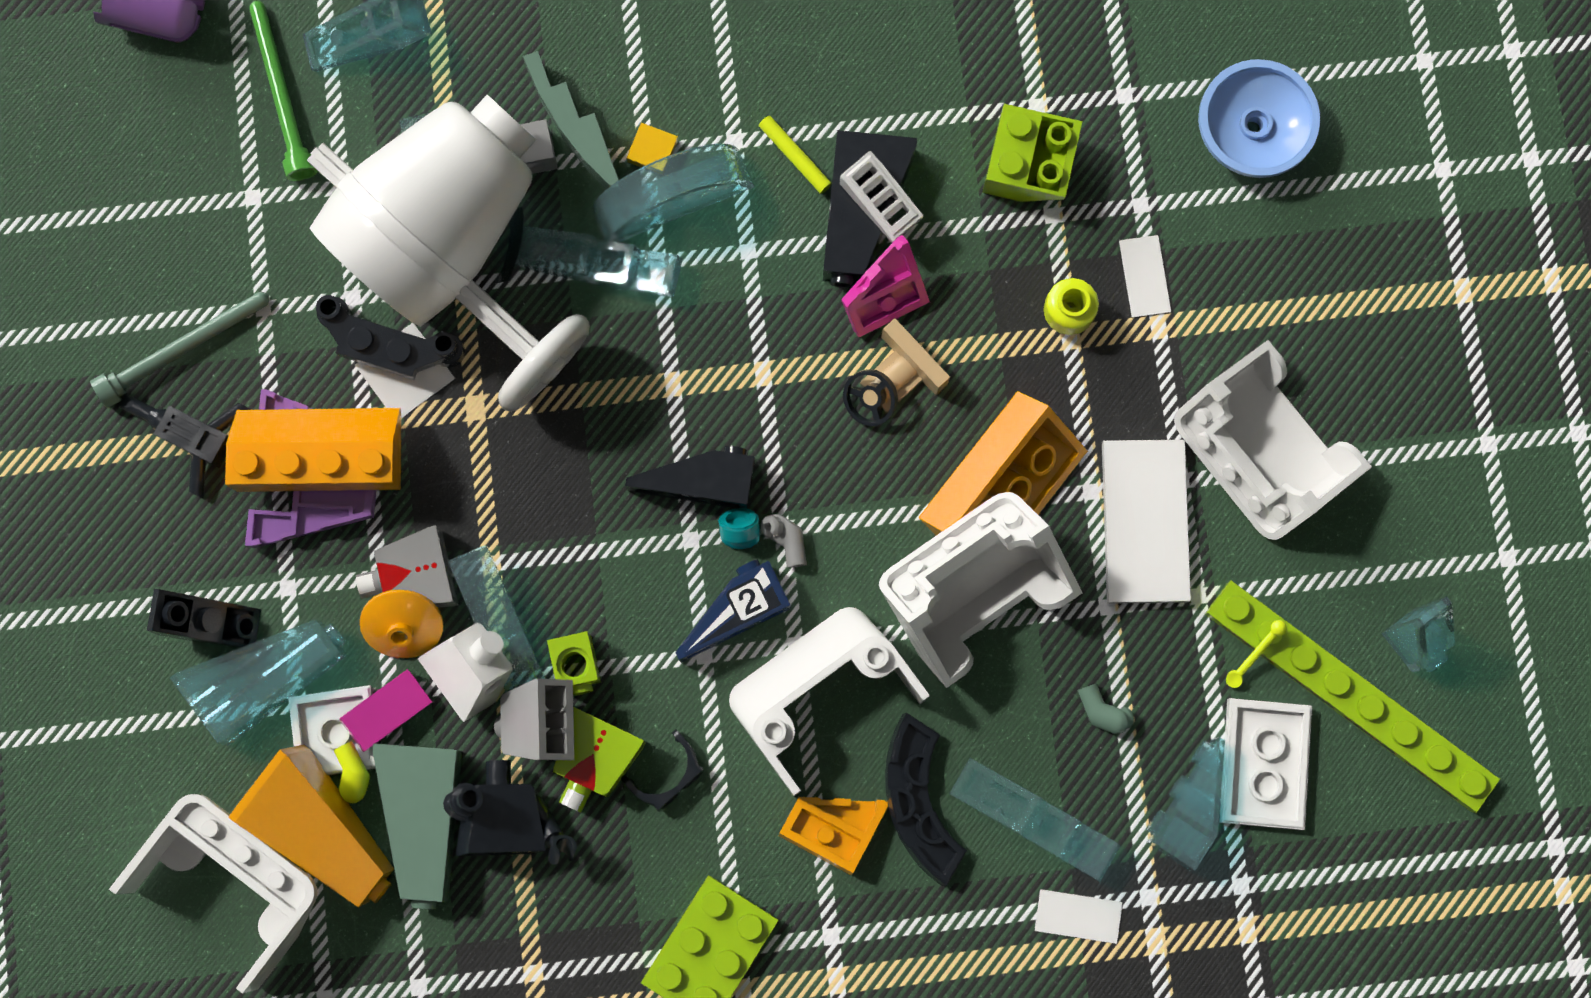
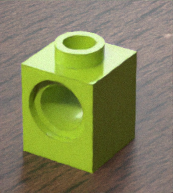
(575, 644)

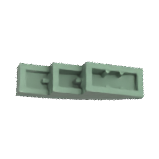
(580, 134)

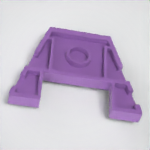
(310, 509)

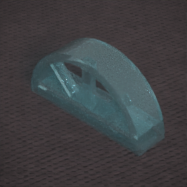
(670, 190)

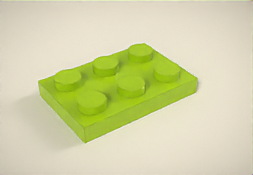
(710, 945)

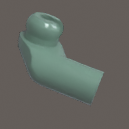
(1104, 715)

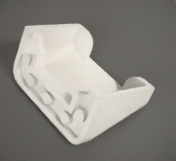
(1264, 447)

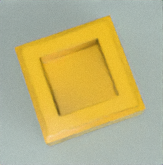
(651, 145)

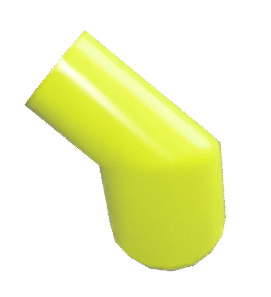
(354, 774)

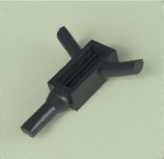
(199, 439)

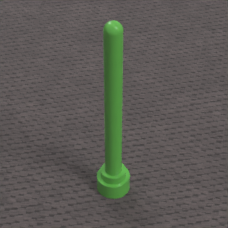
(295, 162)

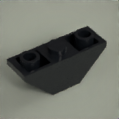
(202, 619)

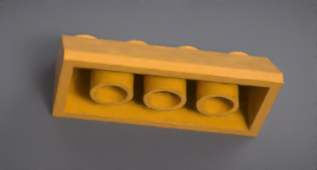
(314, 450)
(1020, 453)

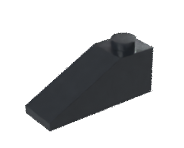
(708, 478)

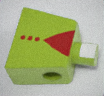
(599, 761)

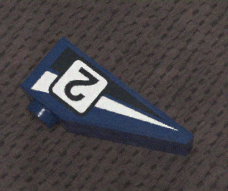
(742, 604)

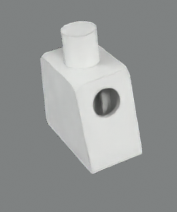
(469, 669)

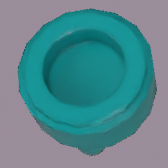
(739, 528)

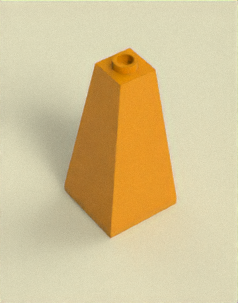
(308, 822)

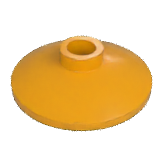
(401, 612)

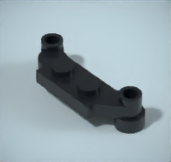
(384, 346)

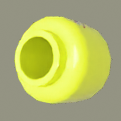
(1083, 305)

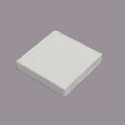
(318, 725)

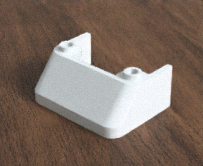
(766, 692)
(201, 828)

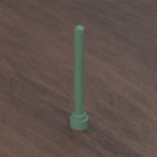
(112, 386)

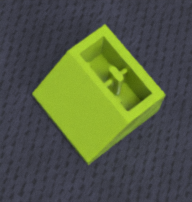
(1031, 155)

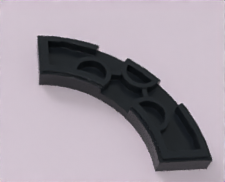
(910, 804)

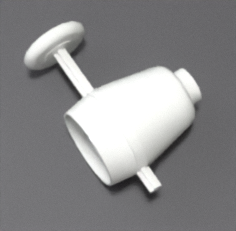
(426, 219)

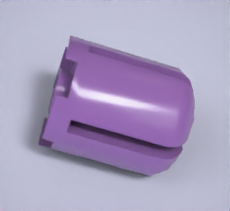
(155, 18)

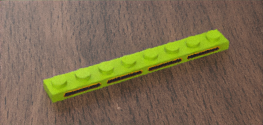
(1354, 698)

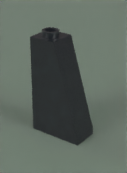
(850, 232)

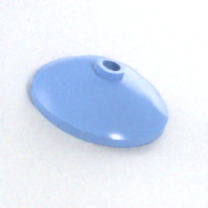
(1275, 101)

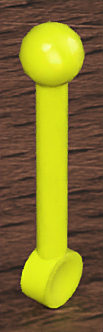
(1235, 677)

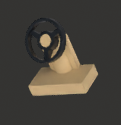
(894, 376)

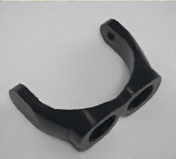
(692, 773)

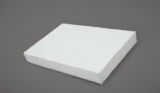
(1265, 764)

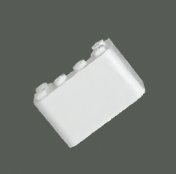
(973, 577)

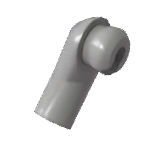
(787, 535)

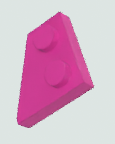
(886, 290)

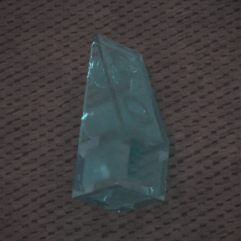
(1193, 816)

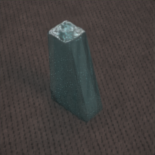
(254, 681)

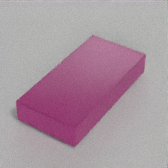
(385, 710)

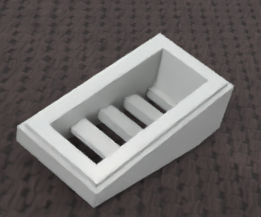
(871, 163)

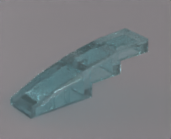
(598, 261)
(494, 609)
(1035, 819)

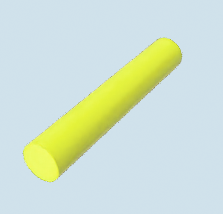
(795, 154)

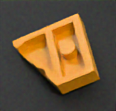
(833, 828)

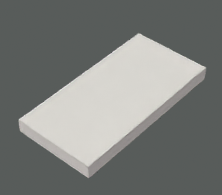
(1146, 521)

